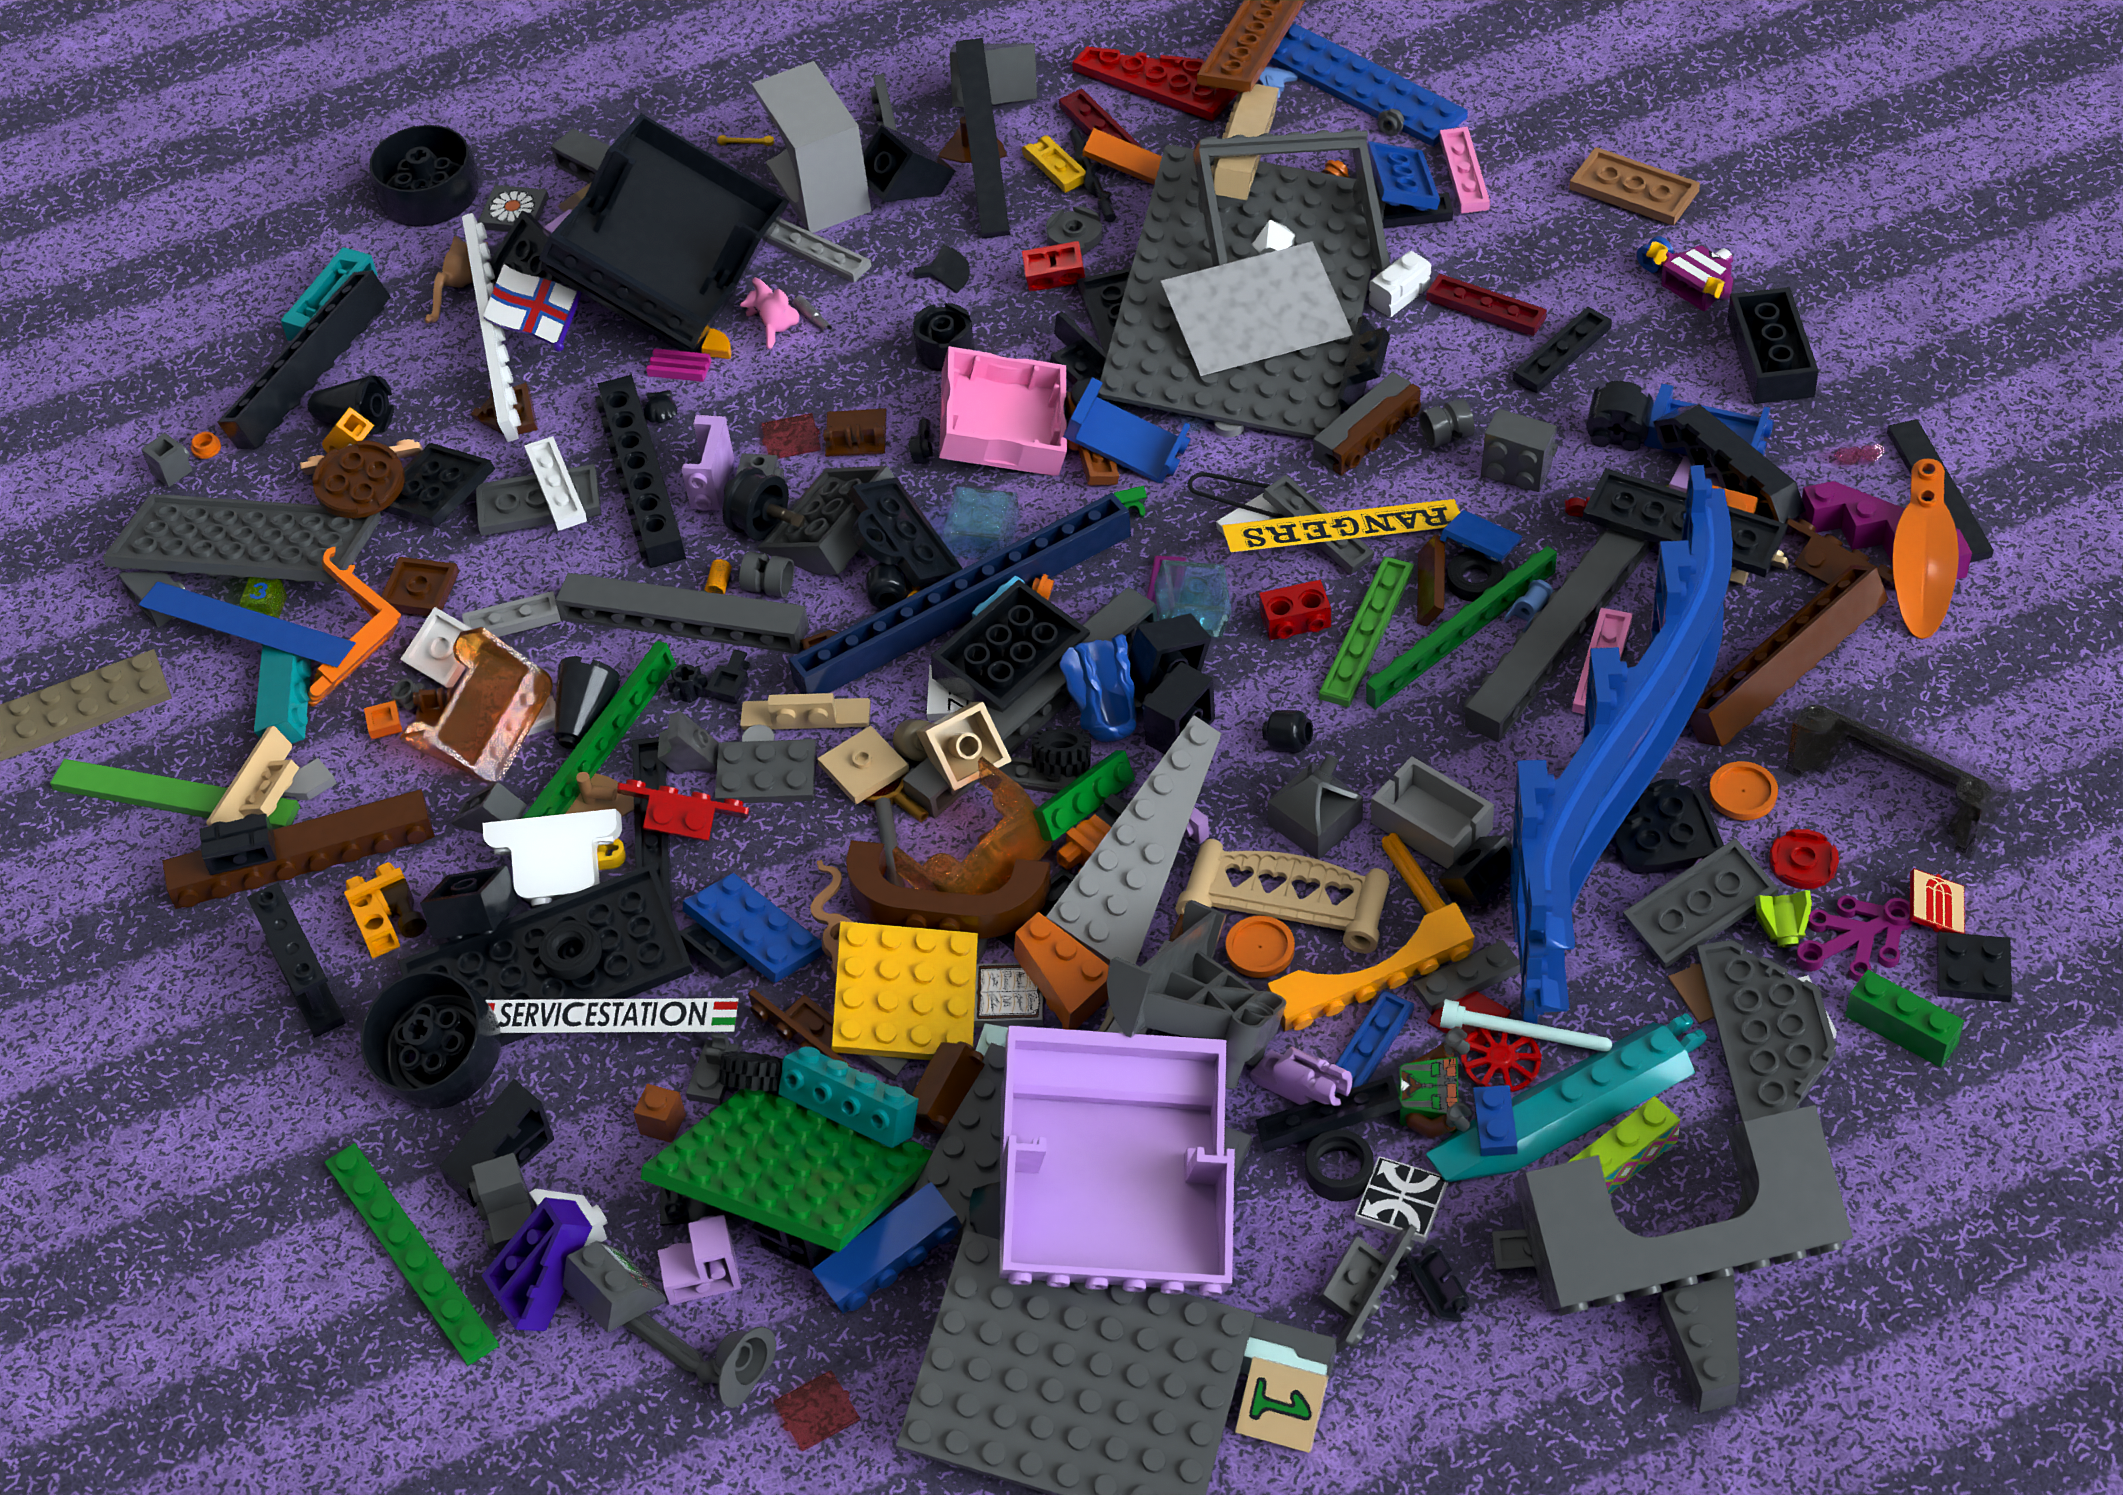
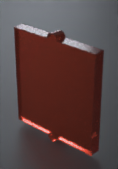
(791, 436)
(816, 1410)

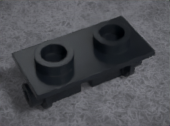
(1445, 1298)

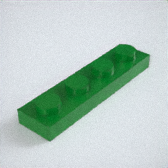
(1084, 795)

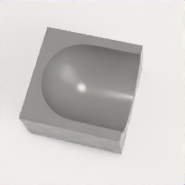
(823, 154)

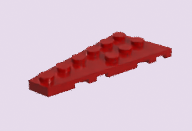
(1165, 80)

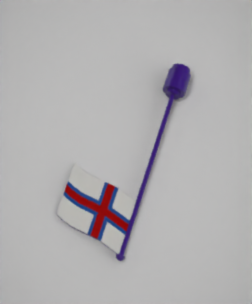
(532, 306)

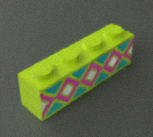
(1634, 1142)

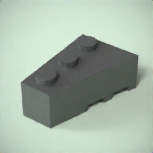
(1704, 1339)

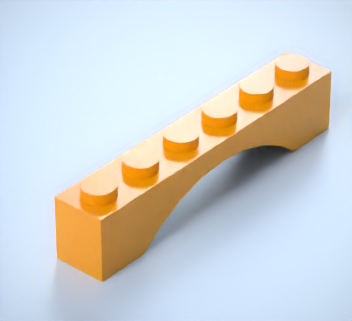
(1439, 938)

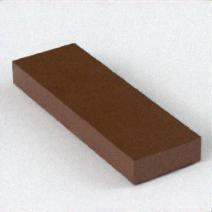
(1431, 581)

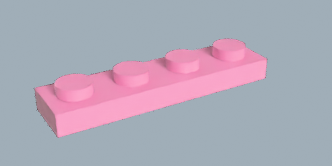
(1464, 170)
(1610, 631)

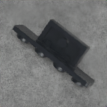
(1082, 353)
(1364, 361)

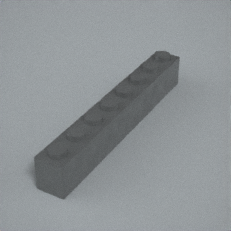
(682, 612)

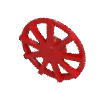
(1501, 1058)

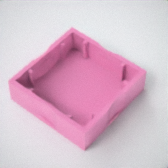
(1003, 412)

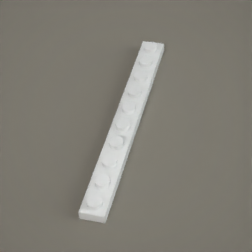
(496, 353)

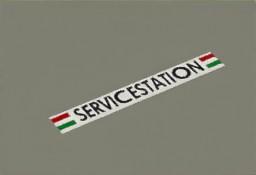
(615, 1015)

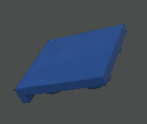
(1482, 535)

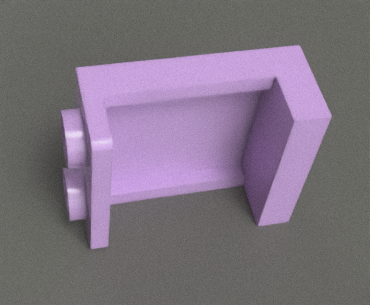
(708, 479)

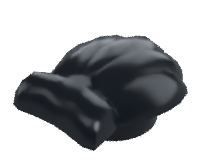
(660, 406)

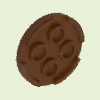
(358, 479)

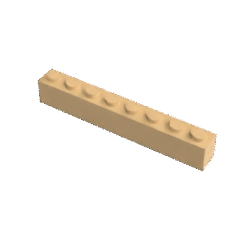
(1250, 117)

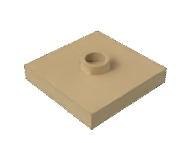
(863, 764)

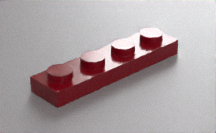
(1091, 115)
(1486, 304)

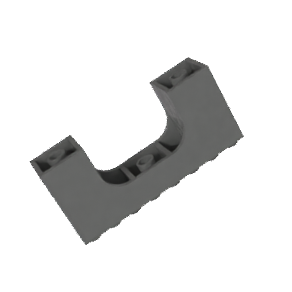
(1784, 1208)

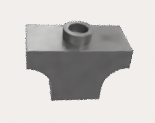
(687, 746)

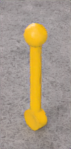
(767, 140)

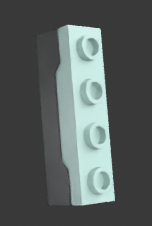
(1289, 1347)

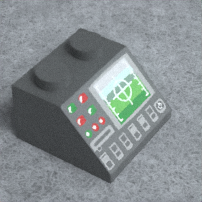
(609, 1285)

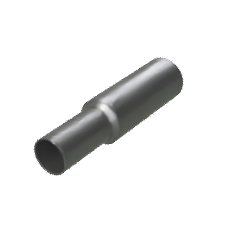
(810, 312)

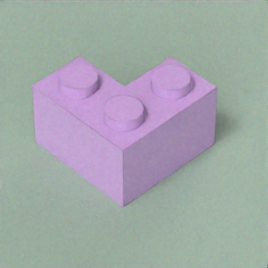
(703, 1266)

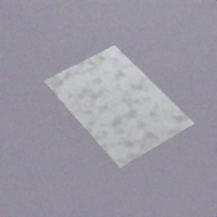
(1256, 308)

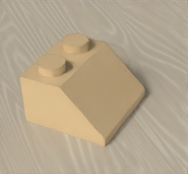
(960, 741)

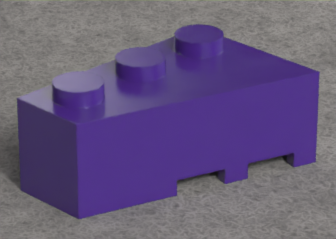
(532, 1264)

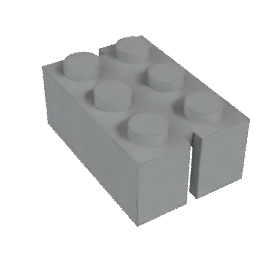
(1431, 812)

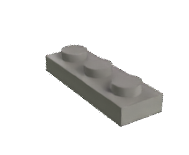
(515, 615)

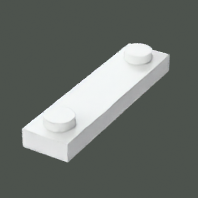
(555, 483)

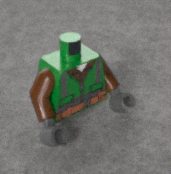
(1431, 1089)

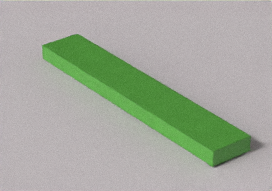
(1366, 631)

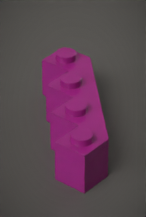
(1862, 518)

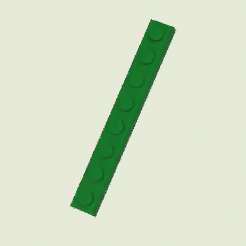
(1459, 628)
(605, 732)
(412, 1255)

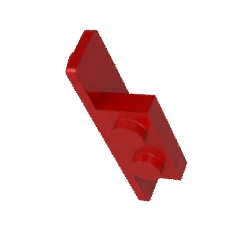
(680, 814)

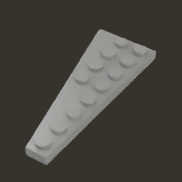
(1123, 879)

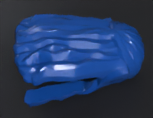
(1102, 687)

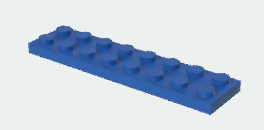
(1366, 84)

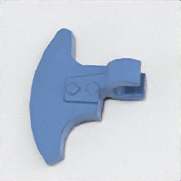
(1276, 78)

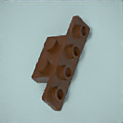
(1826, 558)
(802, 1023)

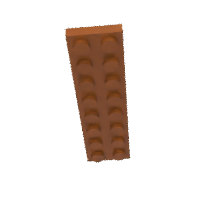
(1248, 44)

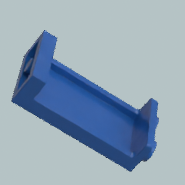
(1748, 427)

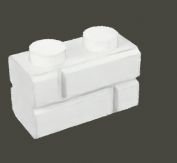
(1400, 283)

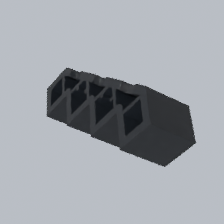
(1732, 459)

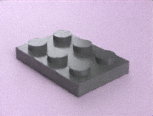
(766, 771)

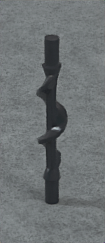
(1090, 179)

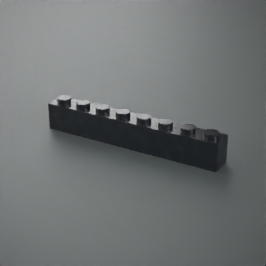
(304, 360)

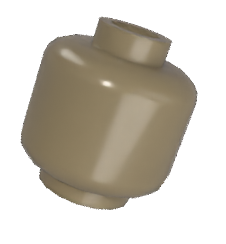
(907, 741)

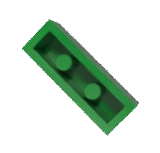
(1904, 1018)

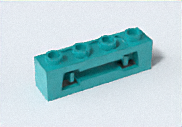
(322, 289)

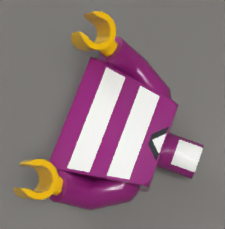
(1695, 274)

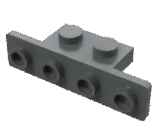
(1359, 1280)

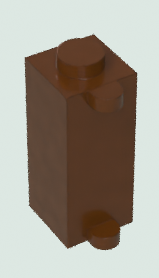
(946, 1085)

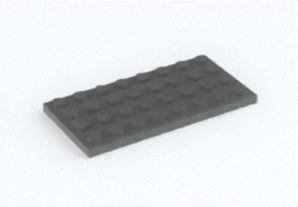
(238, 538)

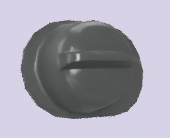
(741, 1363)

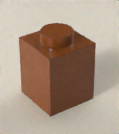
(659, 1113)

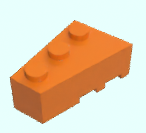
(1062, 969)

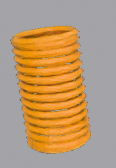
(714, 576)

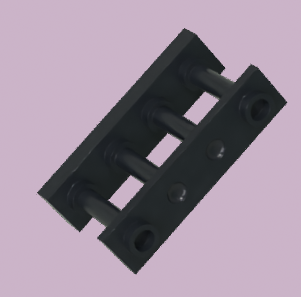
(296, 959)

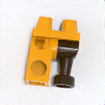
(376, 901)

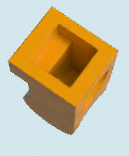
(347, 431)

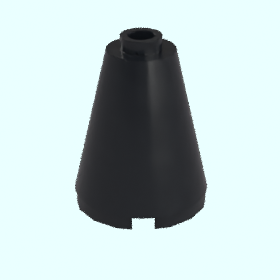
(364, 395)
(581, 697)

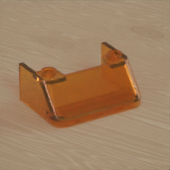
(993, 859)

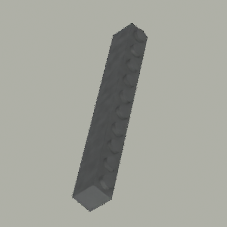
(1553, 633)
(1037, 704)

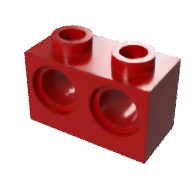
(1053, 266)
(1295, 610)

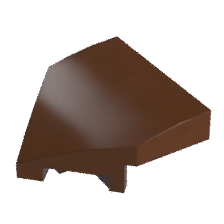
(524, 407)

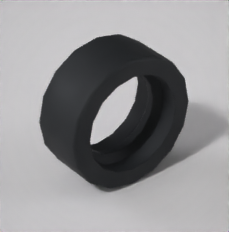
(1334, 1188)

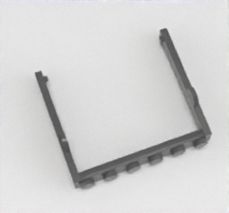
(1293, 142)

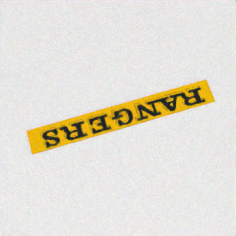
(1340, 525)

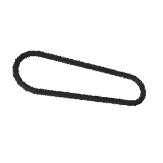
(1226, 501)

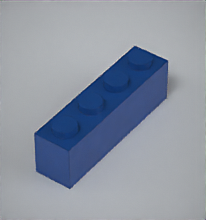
(888, 1248)

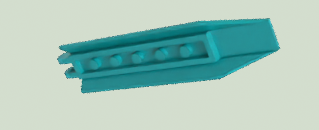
(1578, 1100)

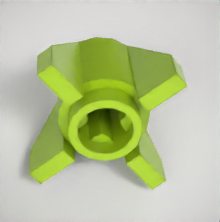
(1784, 917)

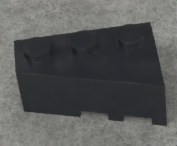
(510, 1125)

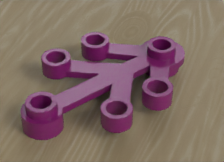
(1857, 933)

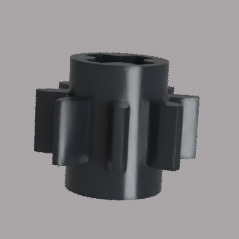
(687, 683)

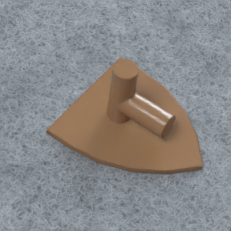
(600, 794)

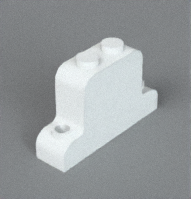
(553, 852)

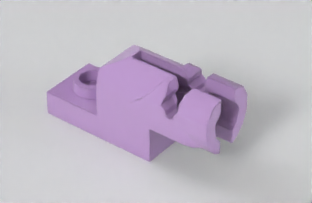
(1302, 1077)

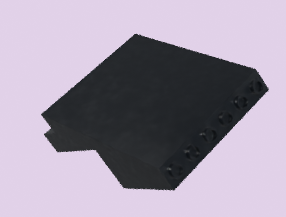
(663, 234)

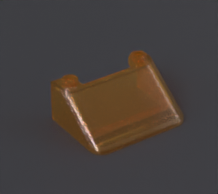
(488, 709)

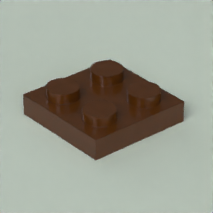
(419, 585)

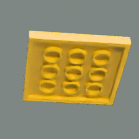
(903, 990)

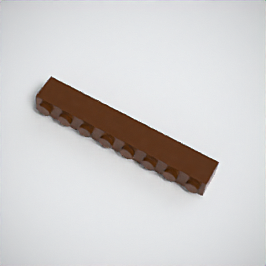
(1787, 655)
(308, 848)

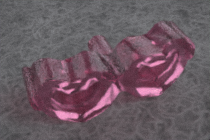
(1853, 454)

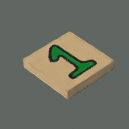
(1281, 1404)

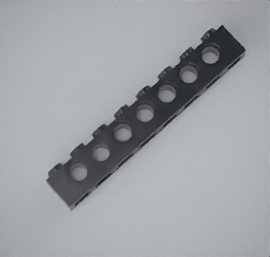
(641, 472)

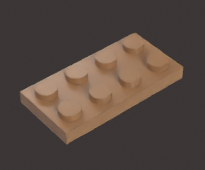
(1634, 186)

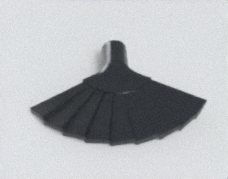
(948, 267)

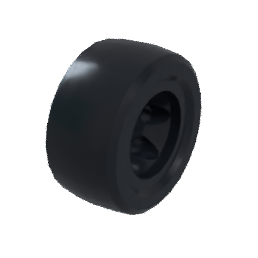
(417, 159)
(410, 1020)

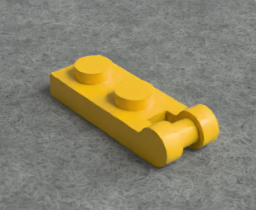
(1055, 163)

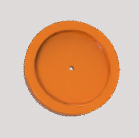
(1743, 790)
(1260, 946)

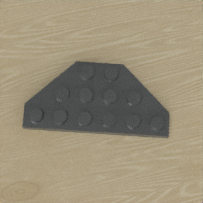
(1768, 1028)

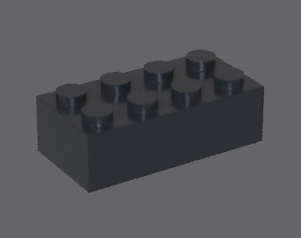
(1772, 345)

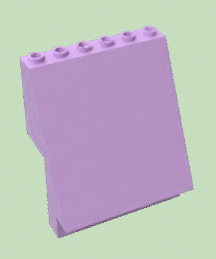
(1115, 1161)

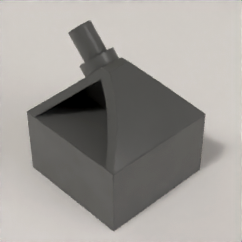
(1315, 808)

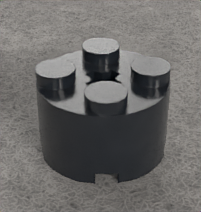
(941, 328)
(1619, 415)

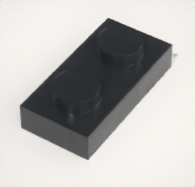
(711, 951)

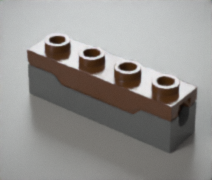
(1367, 423)

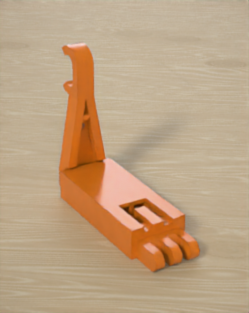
(367, 639)

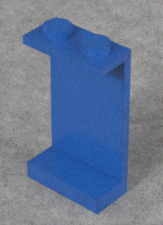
(1125, 436)

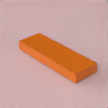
(1122, 156)

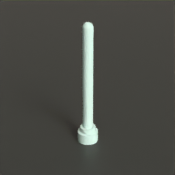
(1456, 1015)

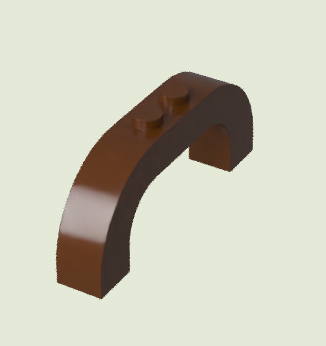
(919, 908)

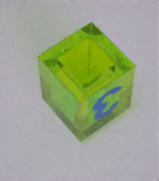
(264, 596)

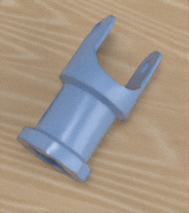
(1532, 602)

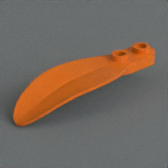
(1925, 553)

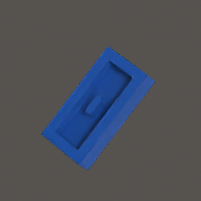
(1495, 1120)

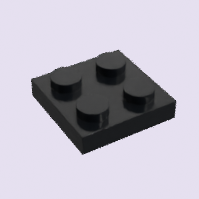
(1974, 967)

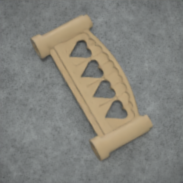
(1355, 915)

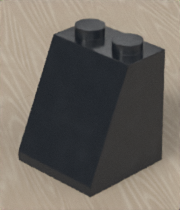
(903, 167)

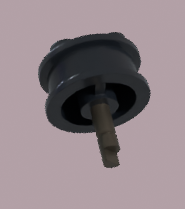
(757, 503)

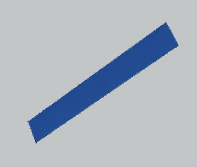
(247, 624)

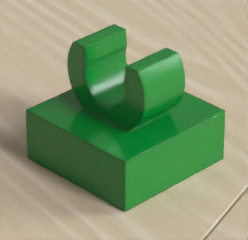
(1133, 498)

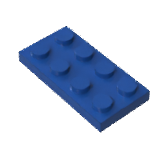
(1403, 176)
(753, 927)

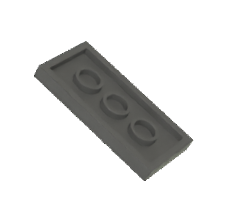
(521, 504)
(1699, 903)

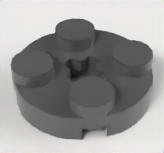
(1081, 218)

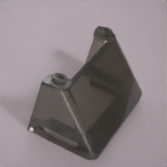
(1824, 730)

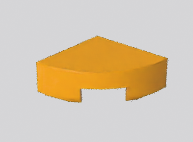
(717, 344)

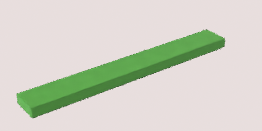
(153, 791)

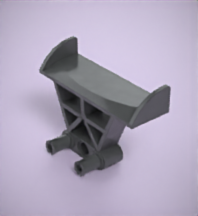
(1195, 996)

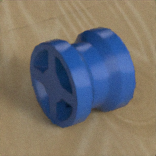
(1648, 262)

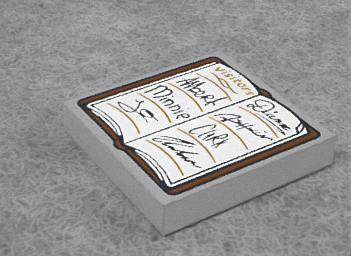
(1006, 997)

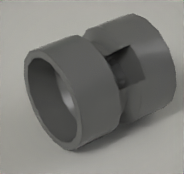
(1452, 421)
(766, 574)

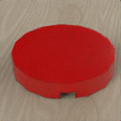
(1803, 869)

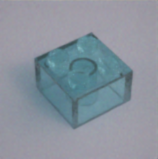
(980, 522)
(1196, 590)

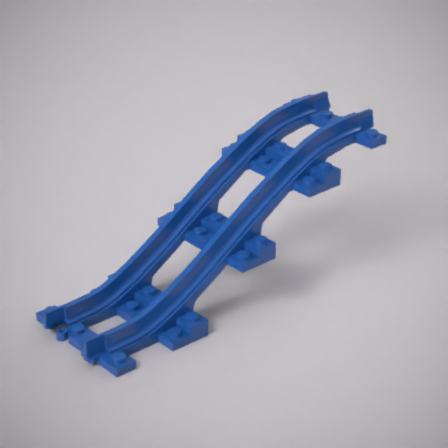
(1627, 735)

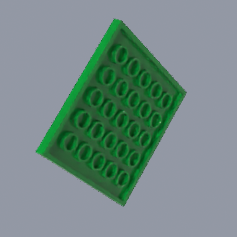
(787, 1168)

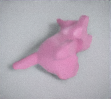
(772, 309)

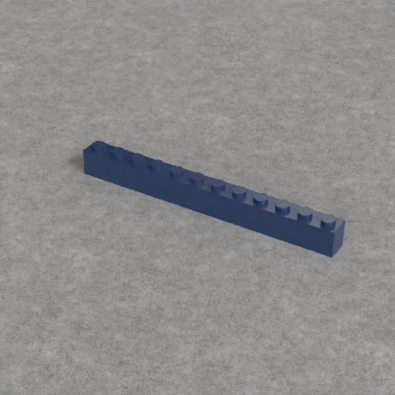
(956, 597)

